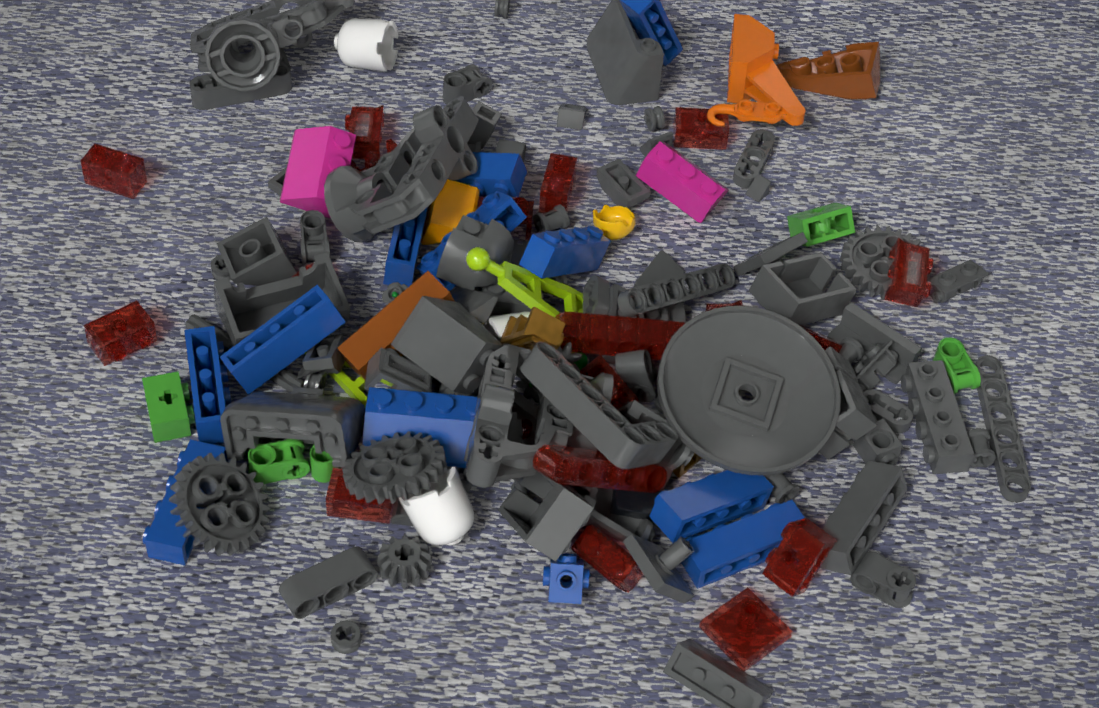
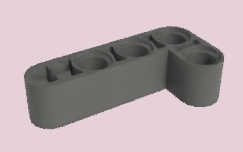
(210, 94)

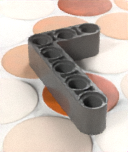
(593, 415)

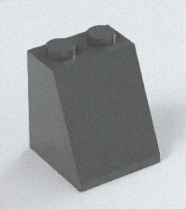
(447, 343)

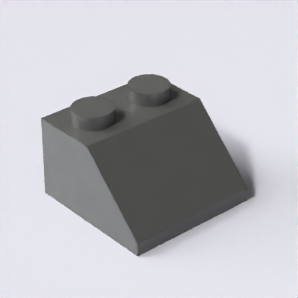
(256, 255)

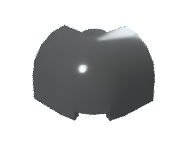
(463, 238)

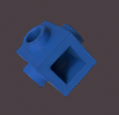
(566, 589)

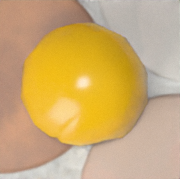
(614, 221)

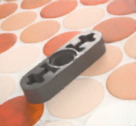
(753, 150)

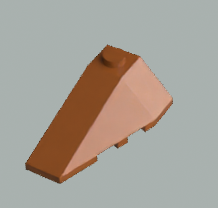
(842, 74)

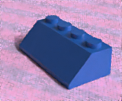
(434, 414)

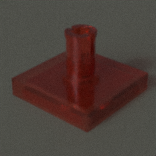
(745, 629)

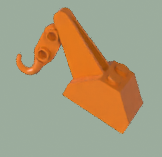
(756, 77)

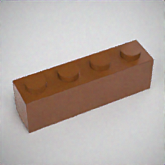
(386, 324)

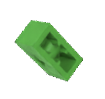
(822, 223)
(167, 406)

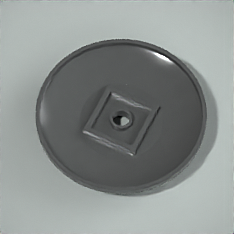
(756, 352)

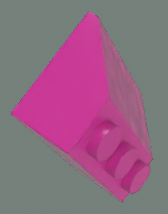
(310, 160)
(681, 181)

